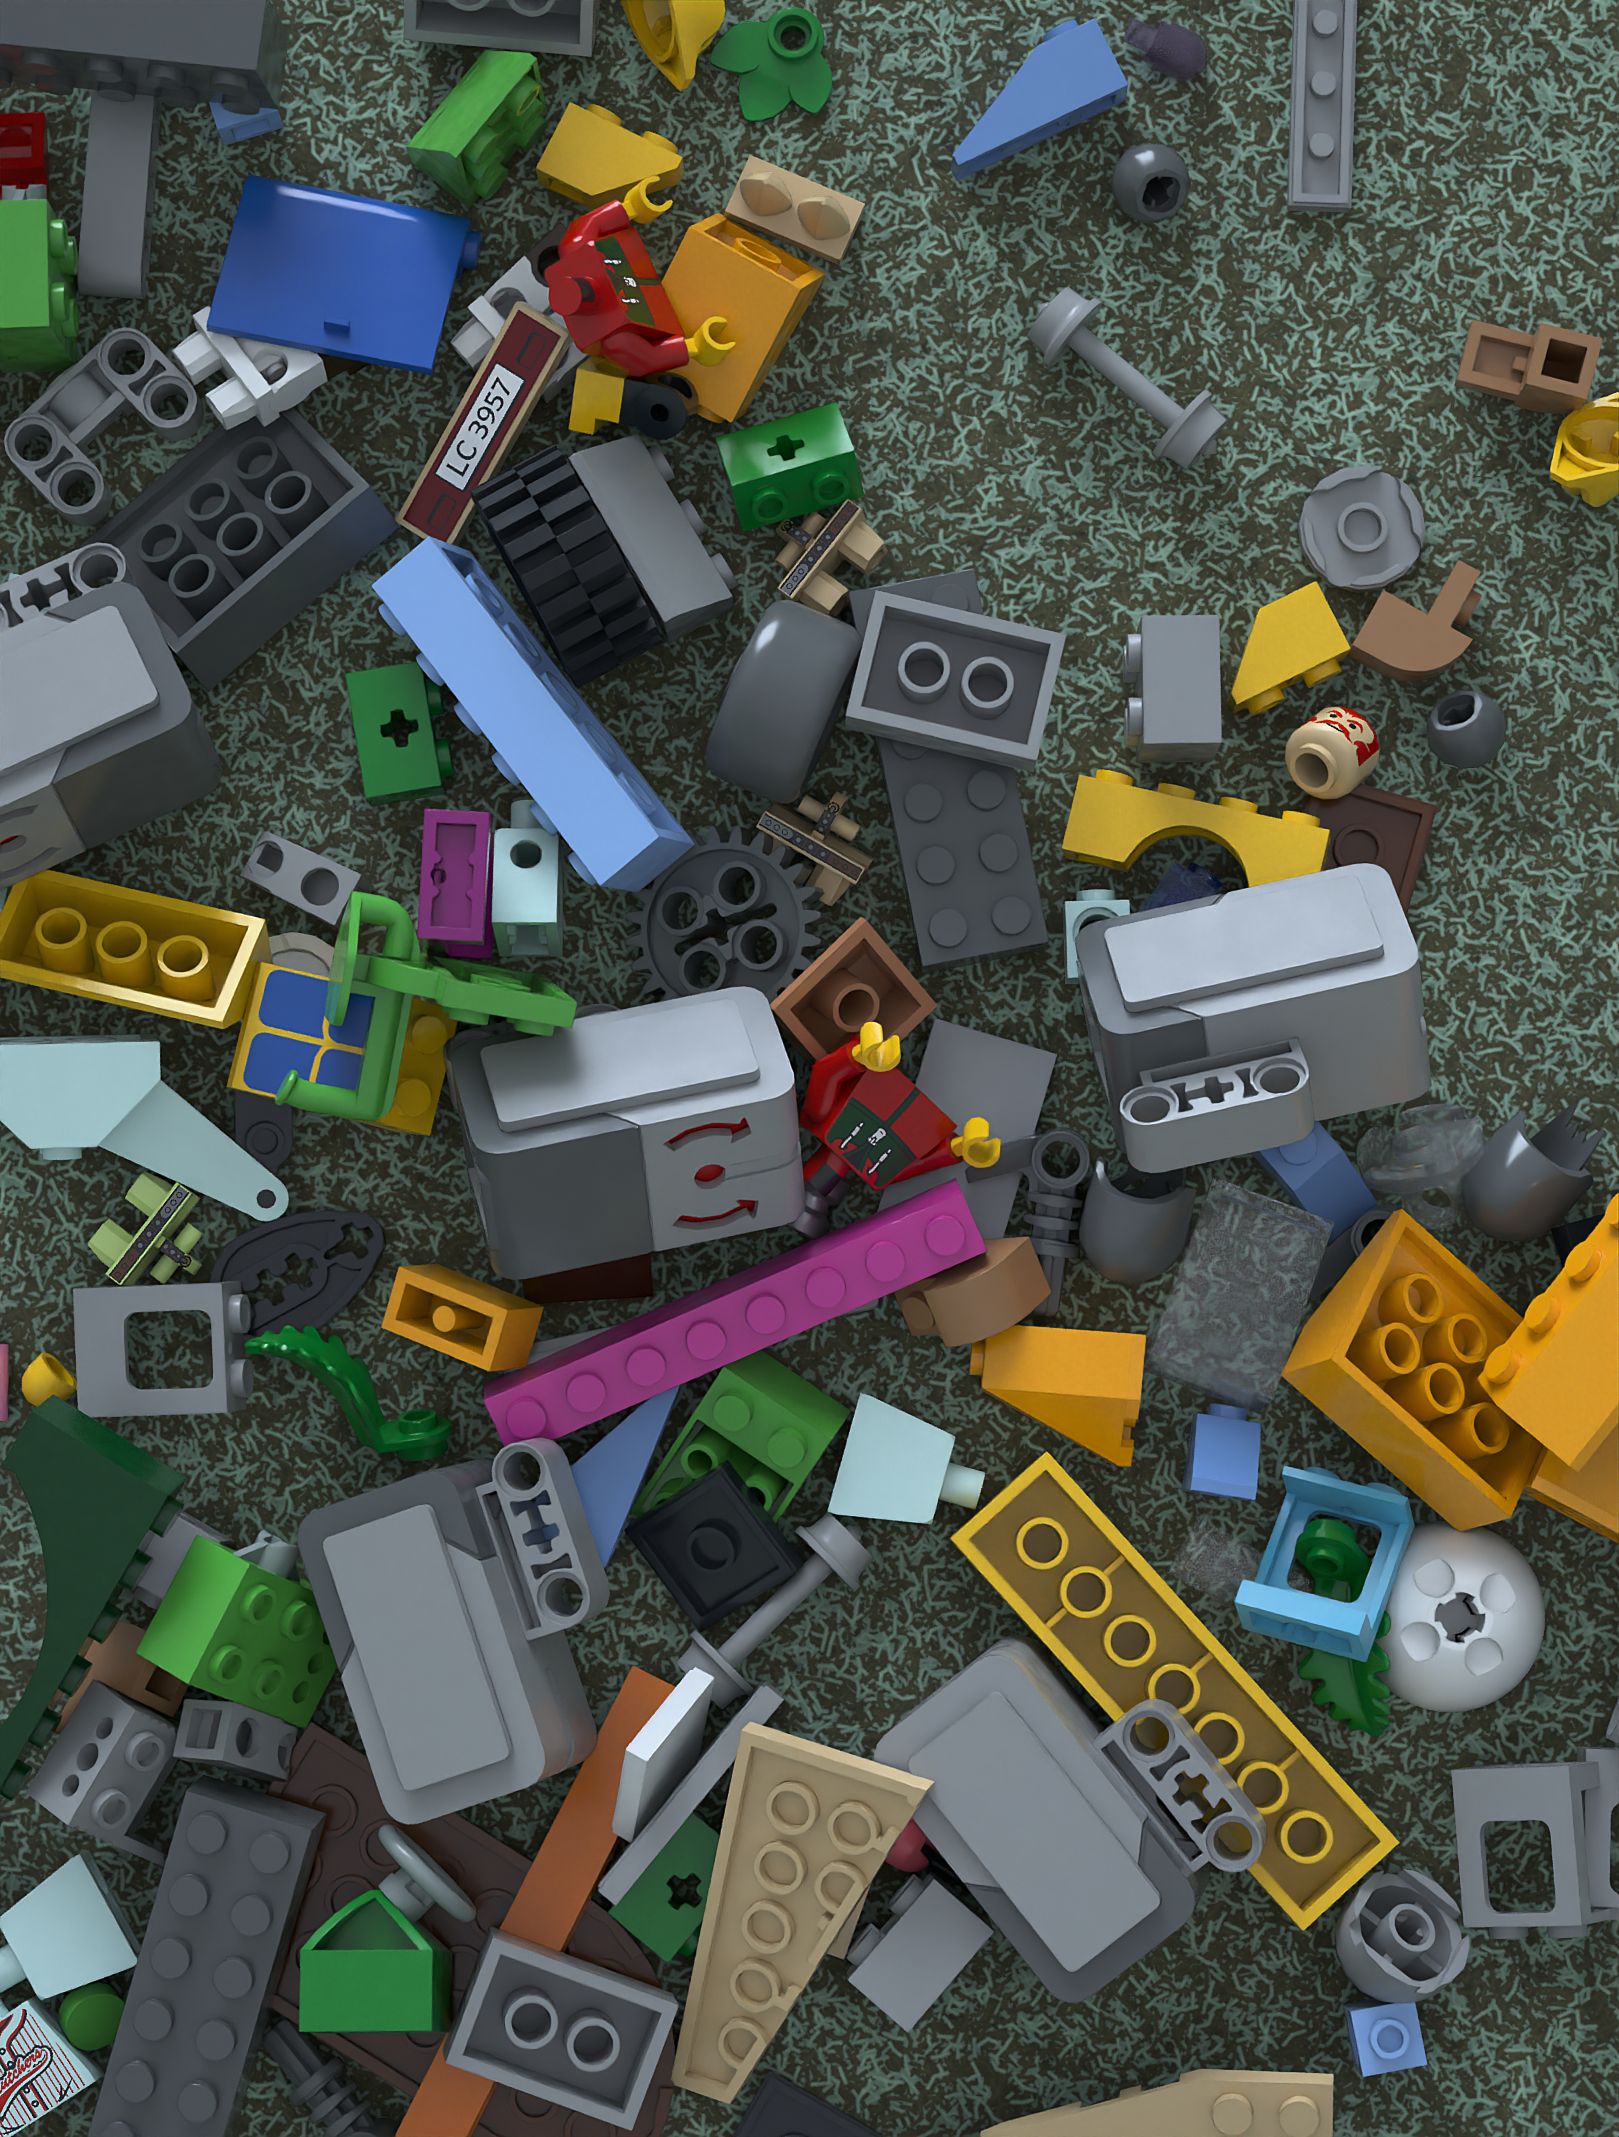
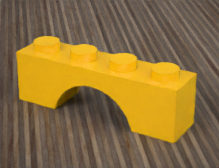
(1119, 822)

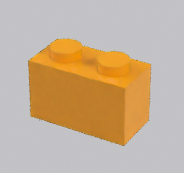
(462, 1317)

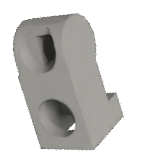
(303, 879)
(235, 1739)

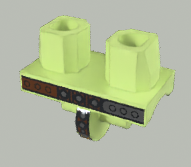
(131, 1255)

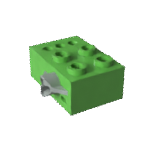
(36, 284)
(244, 1628)

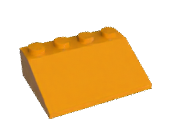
(1399, 1368)

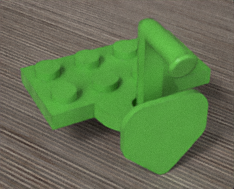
(392, 978)

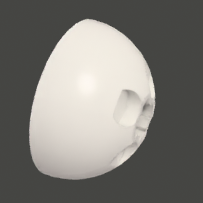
(1428, 1611)

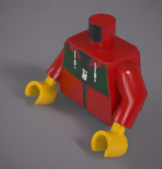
(615, 296)
(880, 1121)

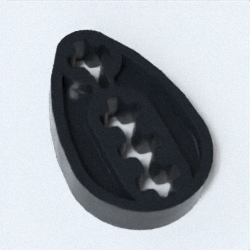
(310, 1238)

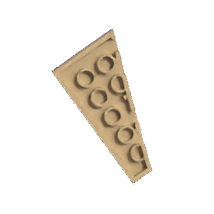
(788, 1870)

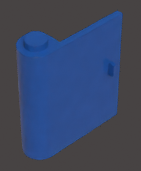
(341, 274)

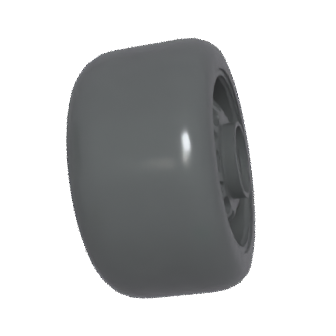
(783, 701)

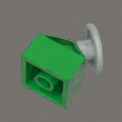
(374, 1960)

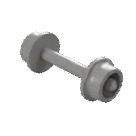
(1064, 326)
(835, 1551)

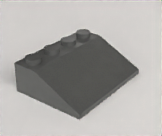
(244, 538)

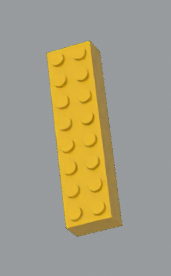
(1138, 1641)

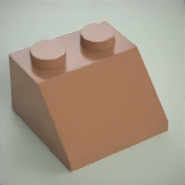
(844, 989)

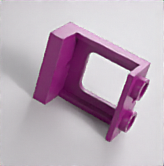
(456, 884)

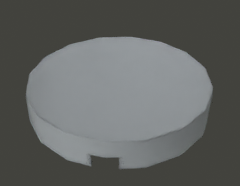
(1351, 551)

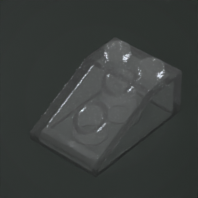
(1237, 1296)

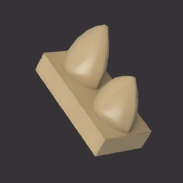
(794, 210)

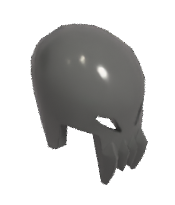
(1528, 1184)
(1136, 1230)

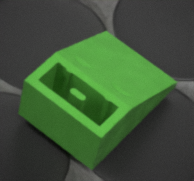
(482, 126)
(762, 1422)

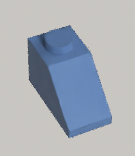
(1319, 1179)
(1223, 1454)

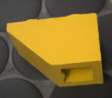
(600, 161)
(1287, 644)

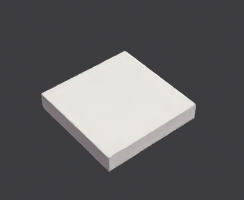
(662, 1754)

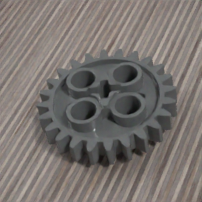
(710, 878)

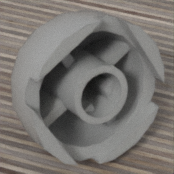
(1400, 1937)

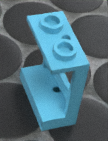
(1311, 1620)

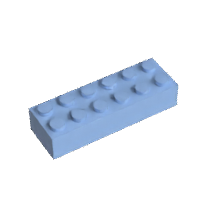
(531, 717)

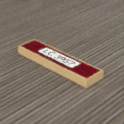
(485, 424)

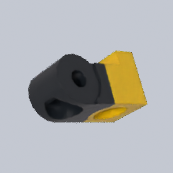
(654, 403)

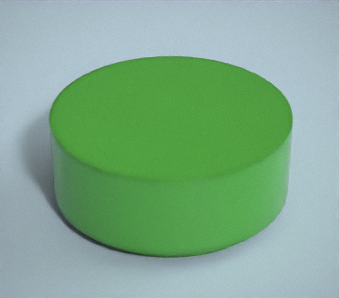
(91, 2015)

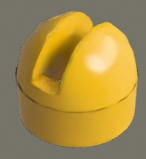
(47, 1377)

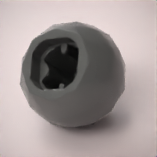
(1164, 194)
(1466, 729)

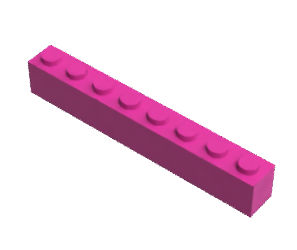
(735, 1317)

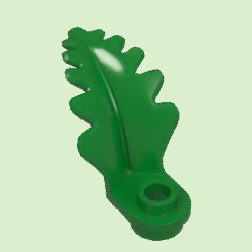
(415, 1434)
(1339, 1573)

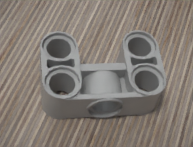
(84, 405)

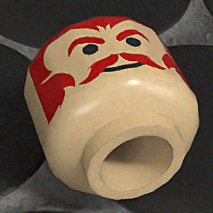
(1332, 752)

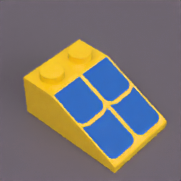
(289, 1031)

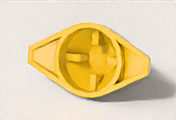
(675, 33)
(1588, 451)

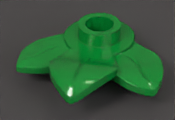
(770, 71)

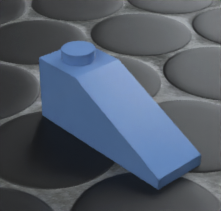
(1054, 89)
(614, 1472)

